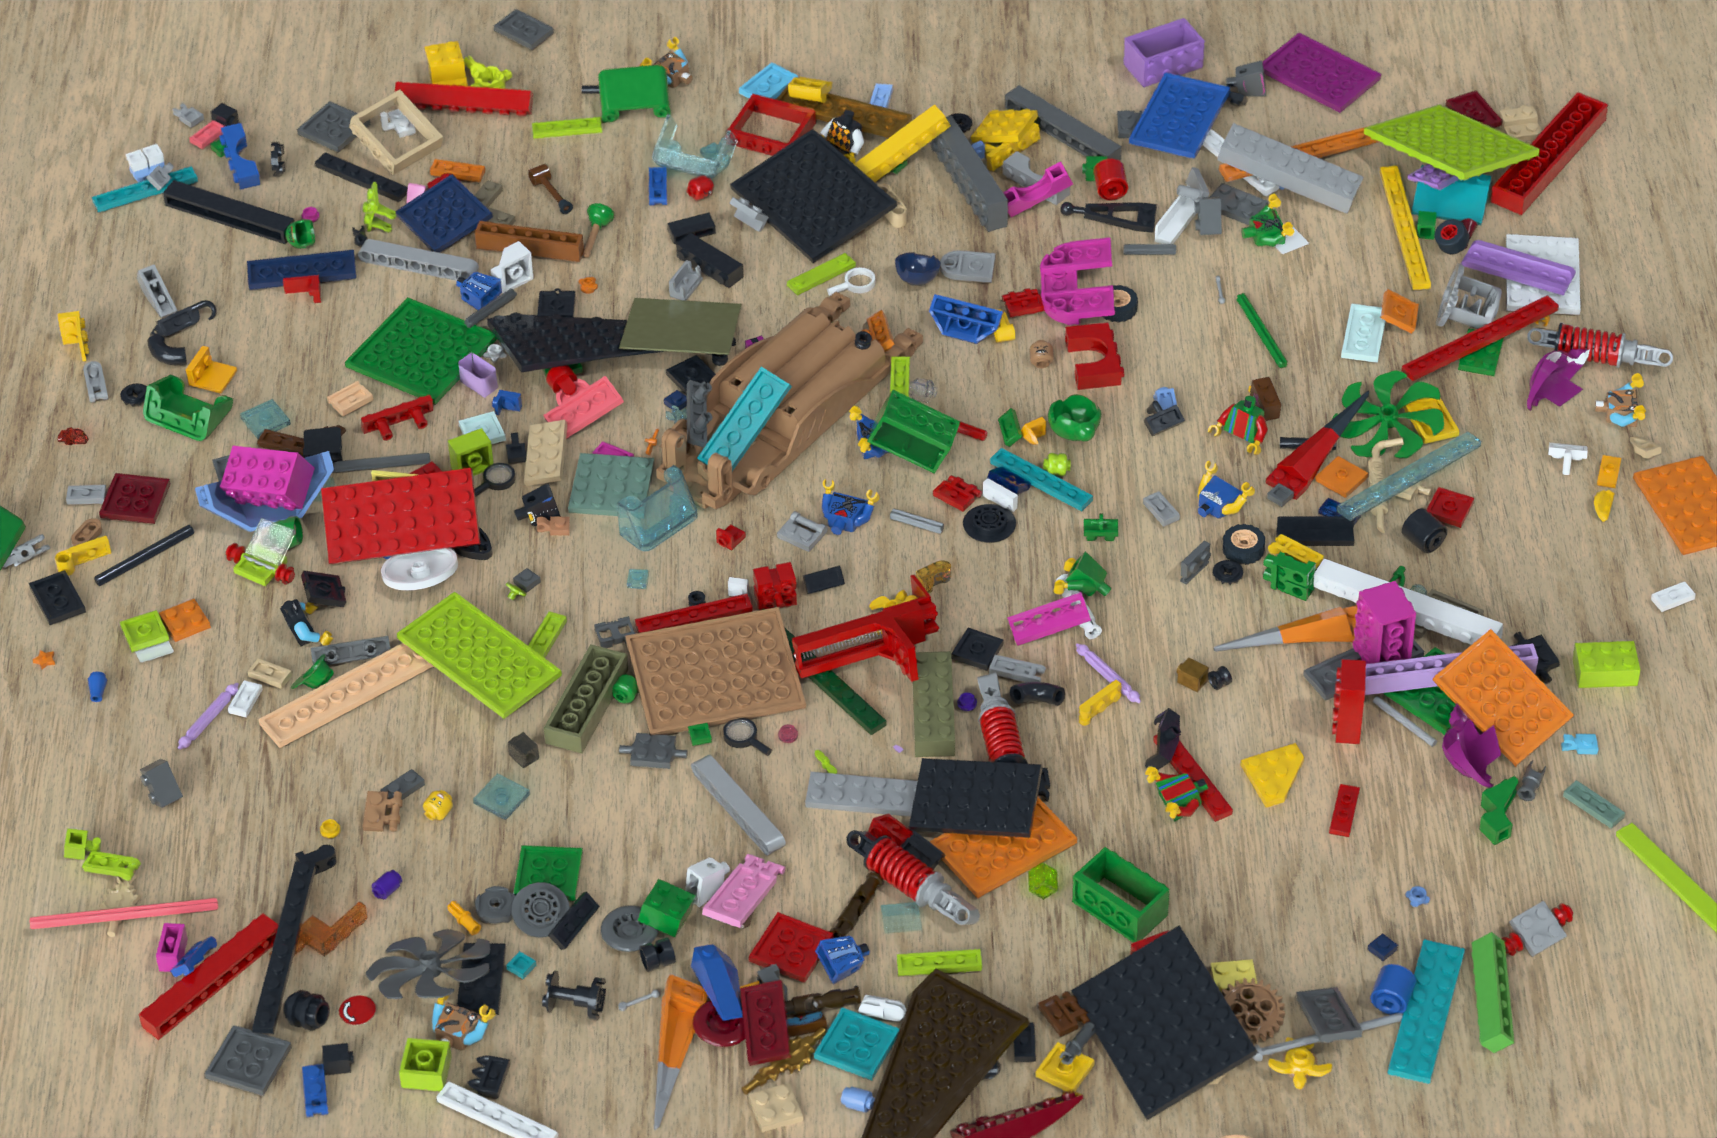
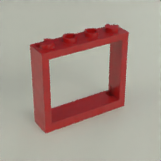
(775, 108)

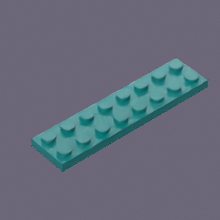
(1427, 1012)

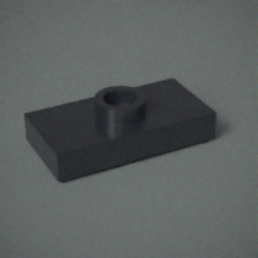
(823, 579)

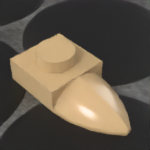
(1645, 447)

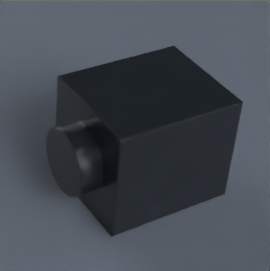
(225, 115)
(337, 1059)

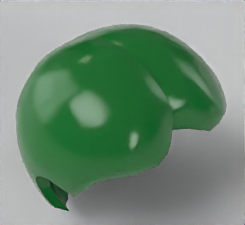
(1074, 418)

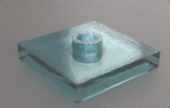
(265, 416)
(501, 796)

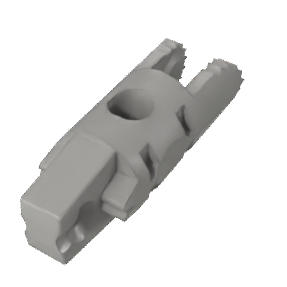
(16, 557)

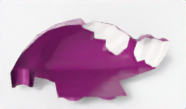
(1552, 377)

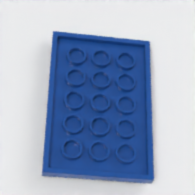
(1179, 115)

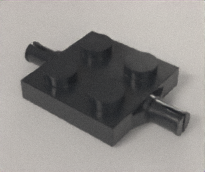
(1546, 657)

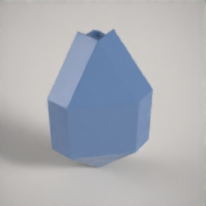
(248, 516)

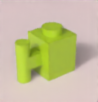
(77, 844)

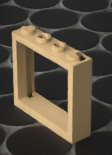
(409, 110)

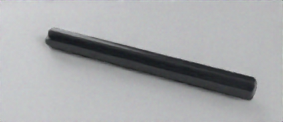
(143, 555)

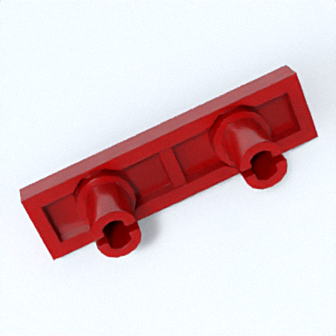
(389, 416)

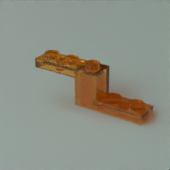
(325, 938)

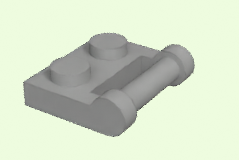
(799, 536)

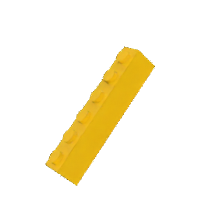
(903, 143)

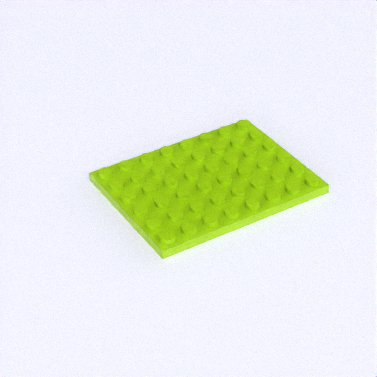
(1451, 142)

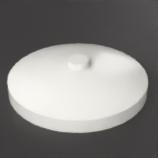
(419, 569)

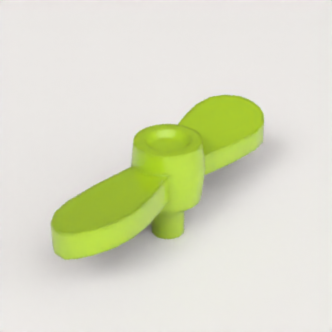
(825, 762)

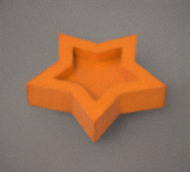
(44, 659)

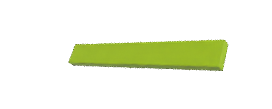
(1669, 873)

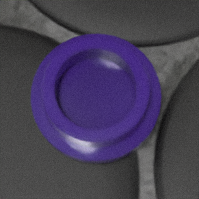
(967, 702)

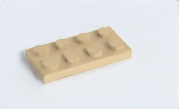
(545, 452)

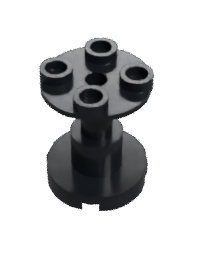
(583, 996)

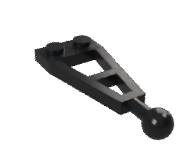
(1145, 218)

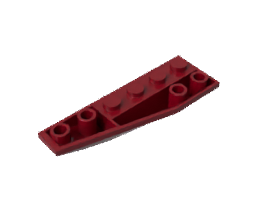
(1020, 1122)

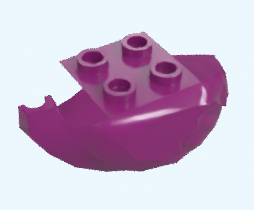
(1468, 750)

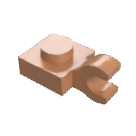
(556, 525)

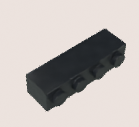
(710, 260)

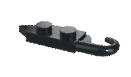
(182, 319)

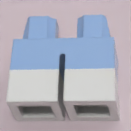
(144, 163)

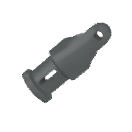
(1531, 782)

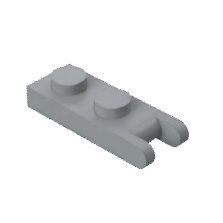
(1016, 669)

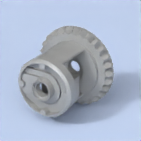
(1462, 313)

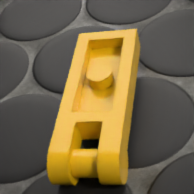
(1295, 550)
(1099, 702)

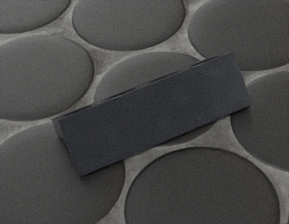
(1317, 530)

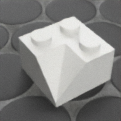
(514, 267)

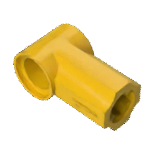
(1005, 330)

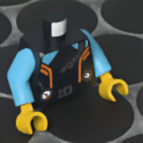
(300, 624)

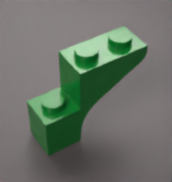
(1496, 802)

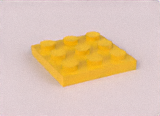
(1004, 126)

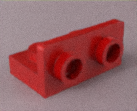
(891, 827)

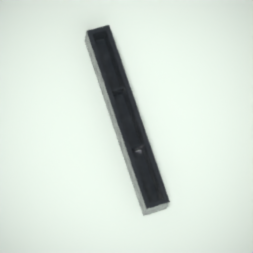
(227, 211)

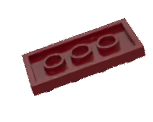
(765, 1022)

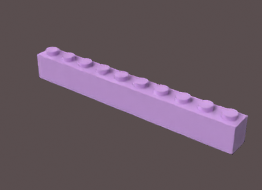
(1419, 672)

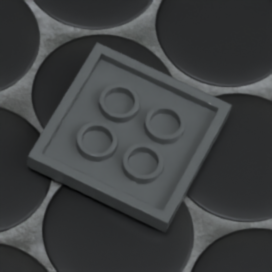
(330, 127)
(248, 1060)

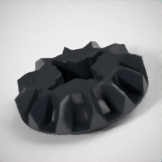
(964, 119)
(127, 394)
(1230, 567)

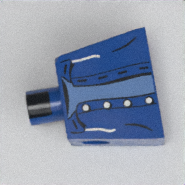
(479, 289)
(841, 957)

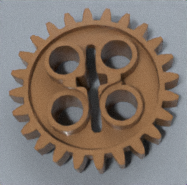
(1251, 1010)

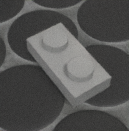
(86, 494)
(1161, 508)

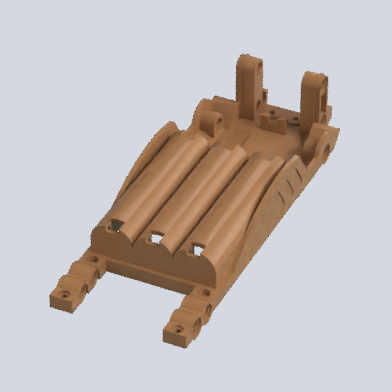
(826, 382)

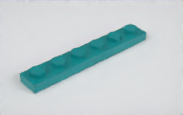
(140, 190)
(1042, 479)

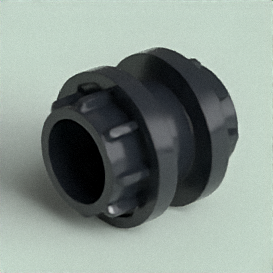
(306, 1010)

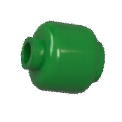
(625, 689)

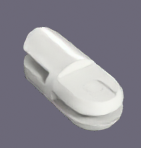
(882, 1008)

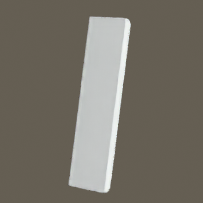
(1175, 220)

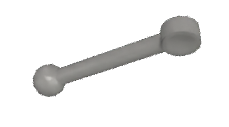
(1221, 300)
(623, 1006)

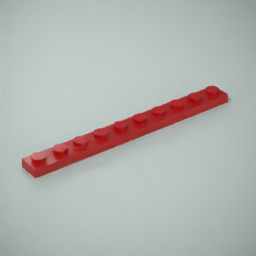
(1479, 338)

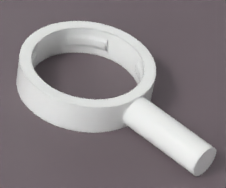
(855, 289)

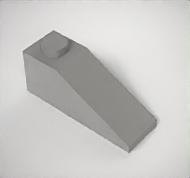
(156, 291)

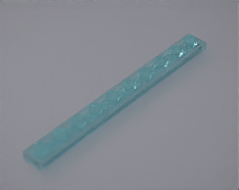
(1408, 476)

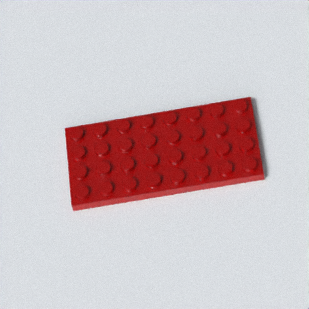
(400, 516)

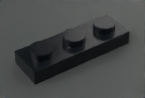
(573, 920)

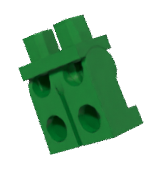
(1290, 575)

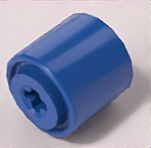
(1393, 989)

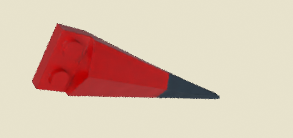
(1303, 463)

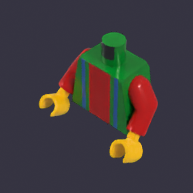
(1244, 421)
(1177, 792)

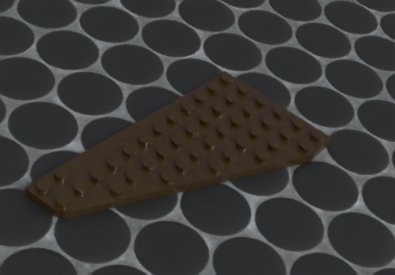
(939, 1057)

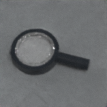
(497, 477)
(742, 734)

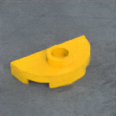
(1603, 503)

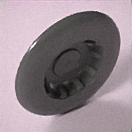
(539, 908)
(629, 933)

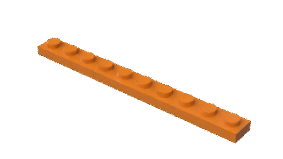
(1317, 148)

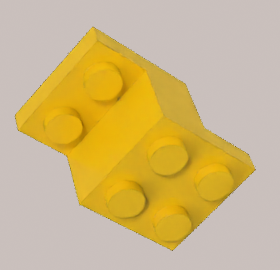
(446, 64)

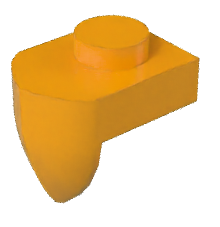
(1034, 430)

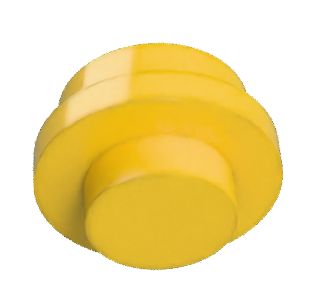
(330, 828)

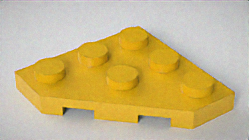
(1273, 772)

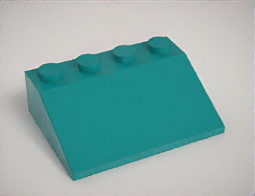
(1456, 201)

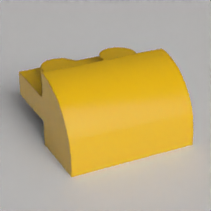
(809, 89)

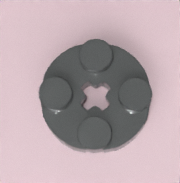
(485, 903)

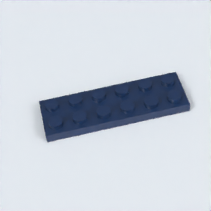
(328, 265)

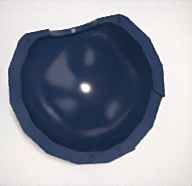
(917, 268)

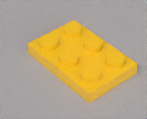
(1450, 428)

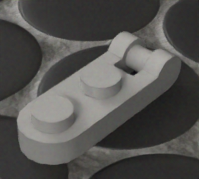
(95, 381)

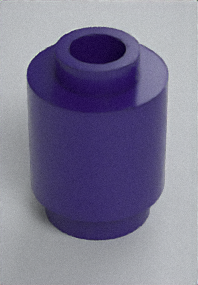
(386, 884)

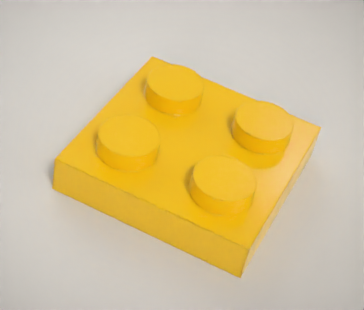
(1063, 1075)

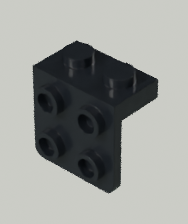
(323, 440)

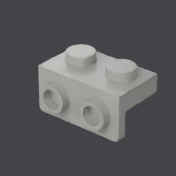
(749, 214)

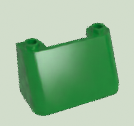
(633, 89)
(172, 409)

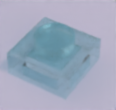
(637, 579)

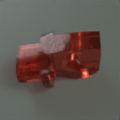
(72, 436)

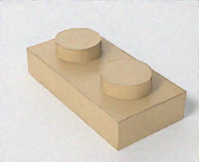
(269, 673)

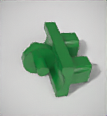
(1101, 528)

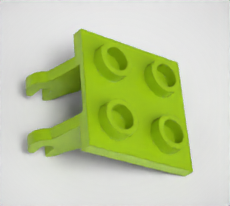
(373, 206)

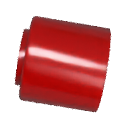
(1110, 179)

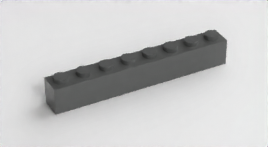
(1063, 126)

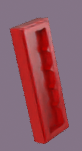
(1344, 810)

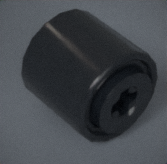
(1424, 530)

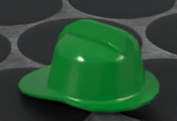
(316, 675)

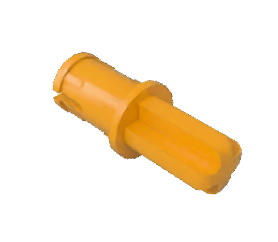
(464, 918)

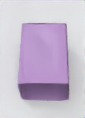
(482, 378)

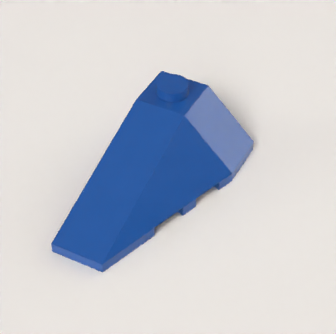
(719, 980)

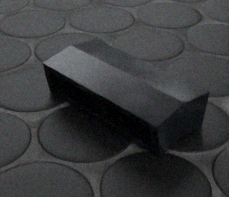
(698, 225)

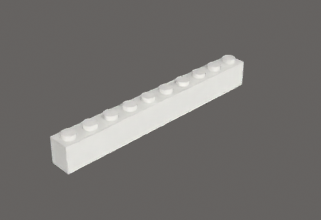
(1430, 612)

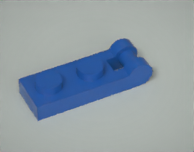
(657, 186)
(193, 956)
(315, 1090)

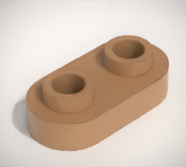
(87, 531)

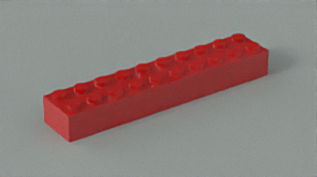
(1557, 146)

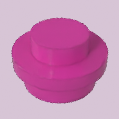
(310, 213)

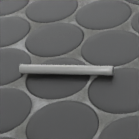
(1405, 721)

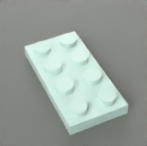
(1363, 333)

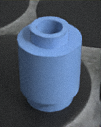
(857, 1099)

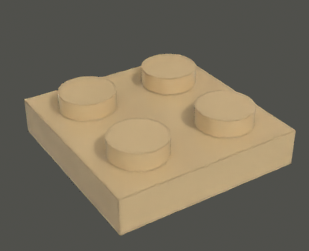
(775, 1107)

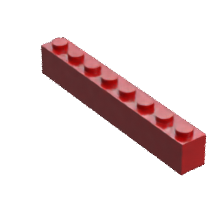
(467, 98)
(209, 977)

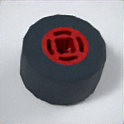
(1452, 236)

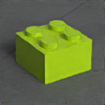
(471, 451)
(425, 1064)

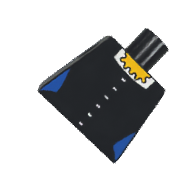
(538, 504)

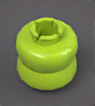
(1057, 464)

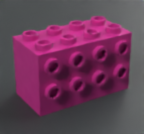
(267, 477)
(1384, 624)

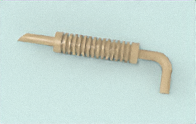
(1377, 473)

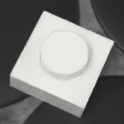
(738, 586)

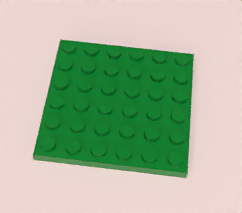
(419, 350)

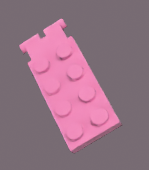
(743, 891)

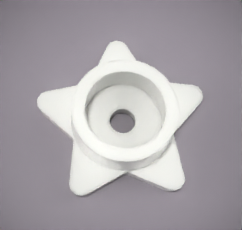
(495, 352)

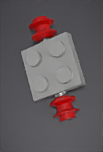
(1538, 928)

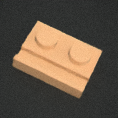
(350, 398)

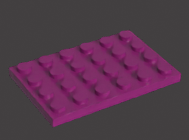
(1320, 72)

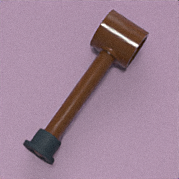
(542, 175)

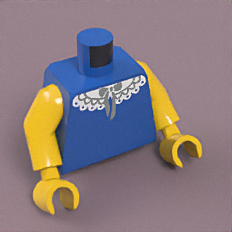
(1220, 497)

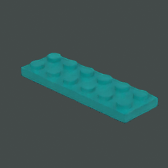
(746, 417)

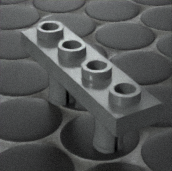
(697, 412)
(351, 650)

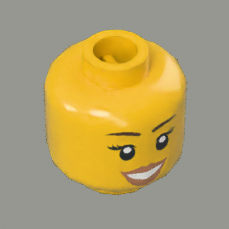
(437, 805)

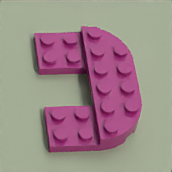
(1060, 283)

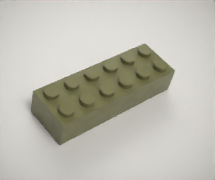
(585, 699)
(934, 705)

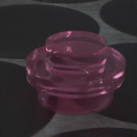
(788, 733)

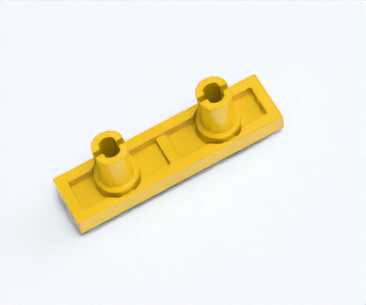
(996, 155)

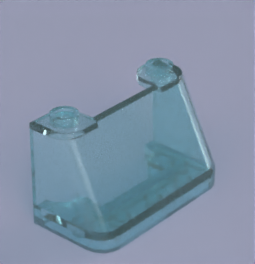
(659, 515)

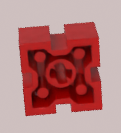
(775, 586)

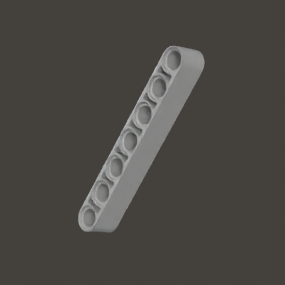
(416, 260)
(738, 804)

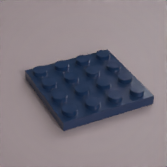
(443, 214)

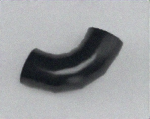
(165, 353)
(1037, 692)

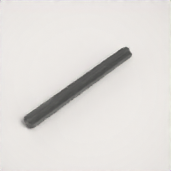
(381, 462)

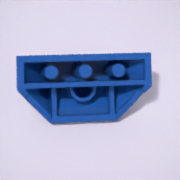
(964, 319)

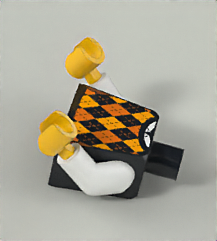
(844, 134)

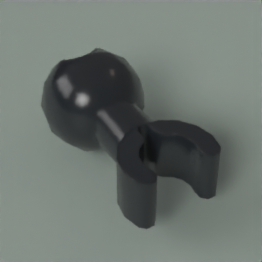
(360, 236)

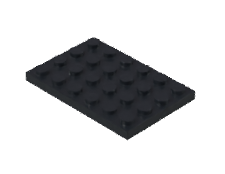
(975, 797)

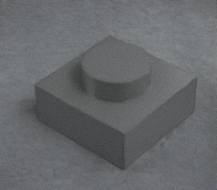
(1280, 495)
(526, 580)

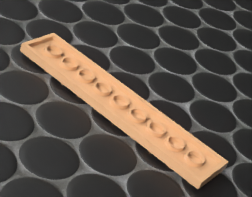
(343, 694)

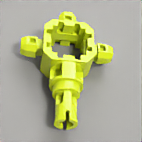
(484, 74)

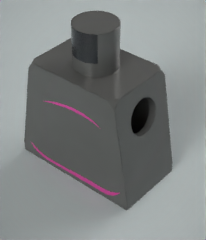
(1249, 80)

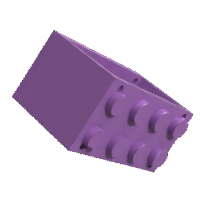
(1166, 48)

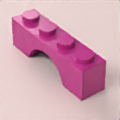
(1051, 183)

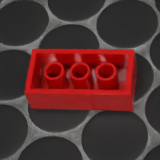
(1349, 701)

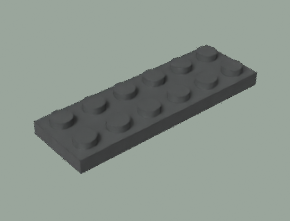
(1323, 675)

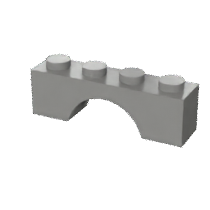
(1018, 169)

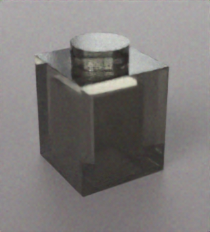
(523, 750)

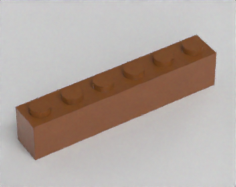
(538, 241)

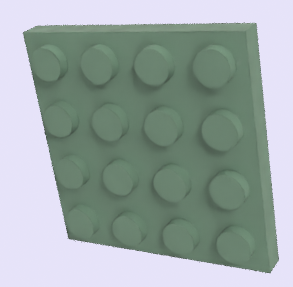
(606, 480)

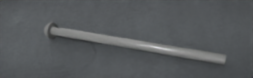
(1314, 1039)

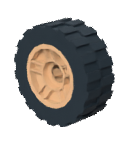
(1125, 304)
(1243, 544)

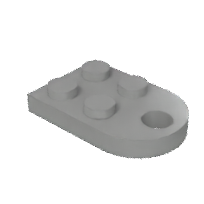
(968, 266)

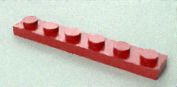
(702, 612)
(1211, 798)

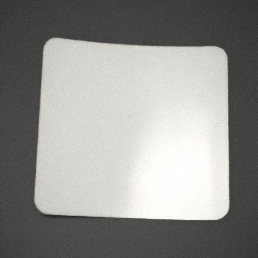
(154, 651)

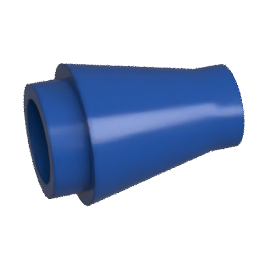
(97, 683)

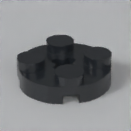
(276, 159)

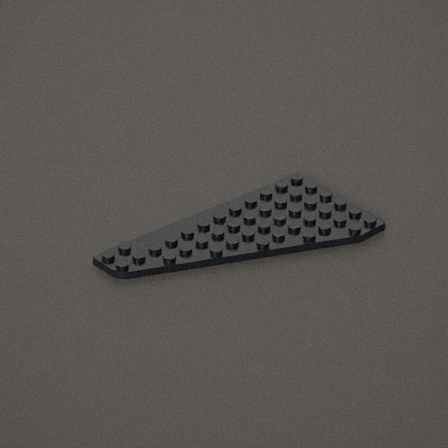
(560, 341)

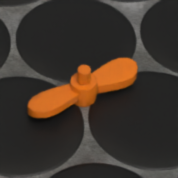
(652, 442)

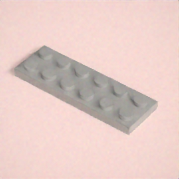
(860, 794)

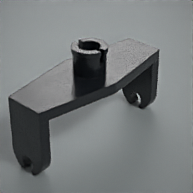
(1167, 738)

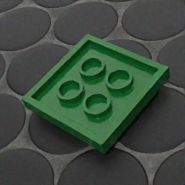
(550, 865)

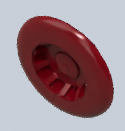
(716, 1031)

